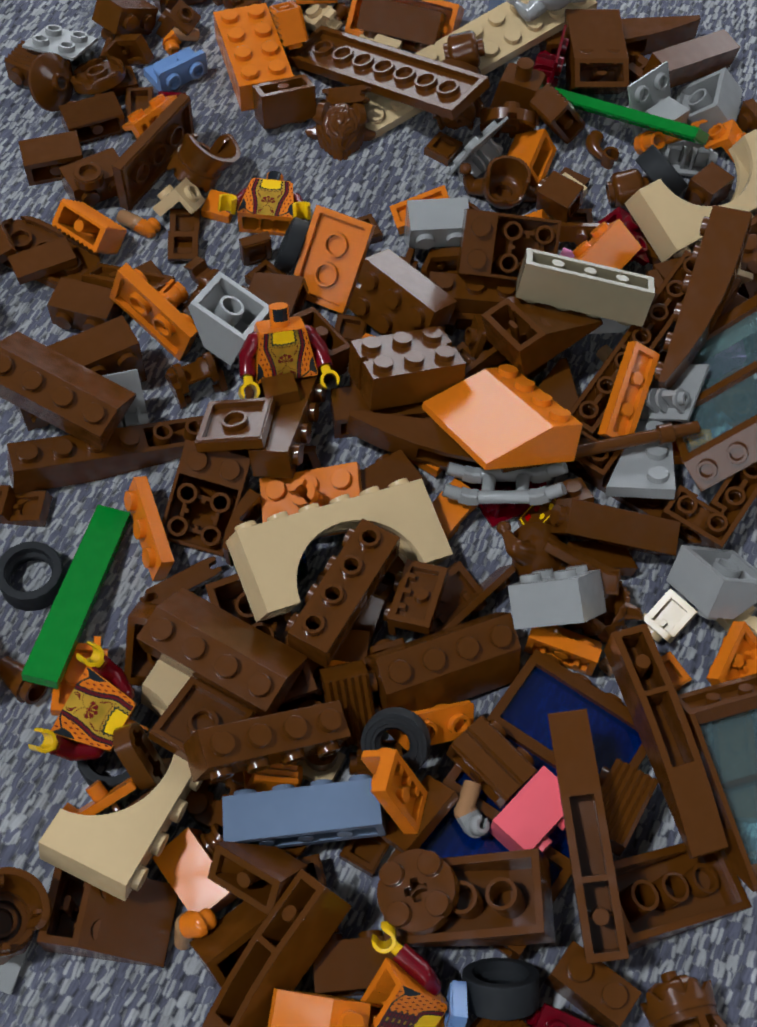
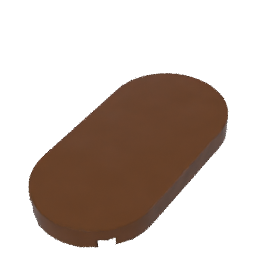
(28, 236)

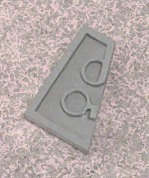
(644, 469)

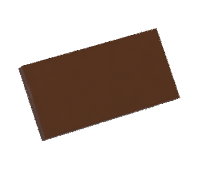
(150, 154)

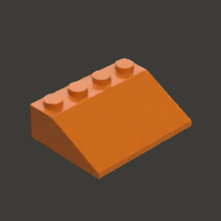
(505, 420)

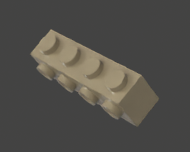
(585, 287)

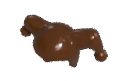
(504, 182)
(527, 545)

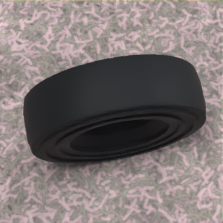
(291, 245)
(402, 720)

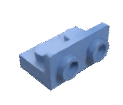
(176, 69)

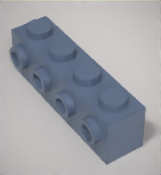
(304, 814)

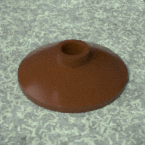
(50, 81)

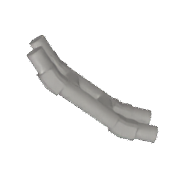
(520, 495)

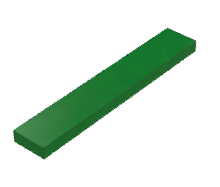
(636, 117)
(76, 598)

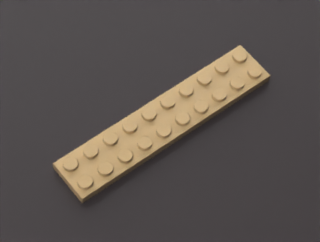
(504, 38)

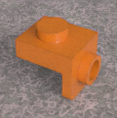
(724, 135)

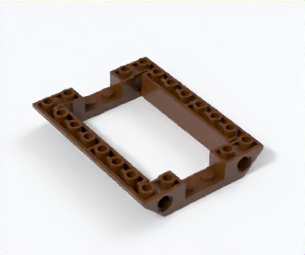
(700, 523)

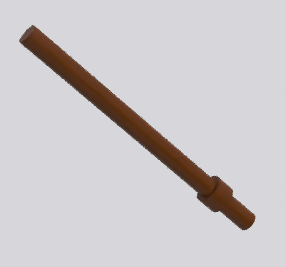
(663, 434)

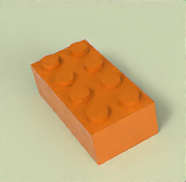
(250, 49)

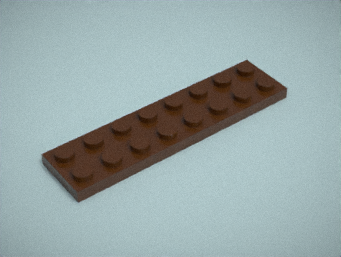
(389, 72)

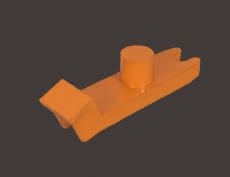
(102, 797)

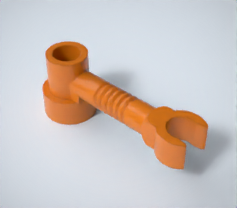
(658, 139)

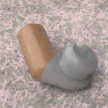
(467, 813)

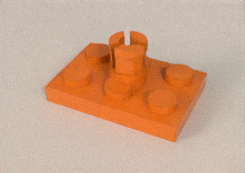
(333, 257)
(155, 309)
(309, 487)

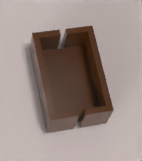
(398, 296)
(404, 367)

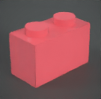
(531, 815)

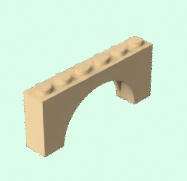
(675, 224)
(270, 551)
(117, 846)

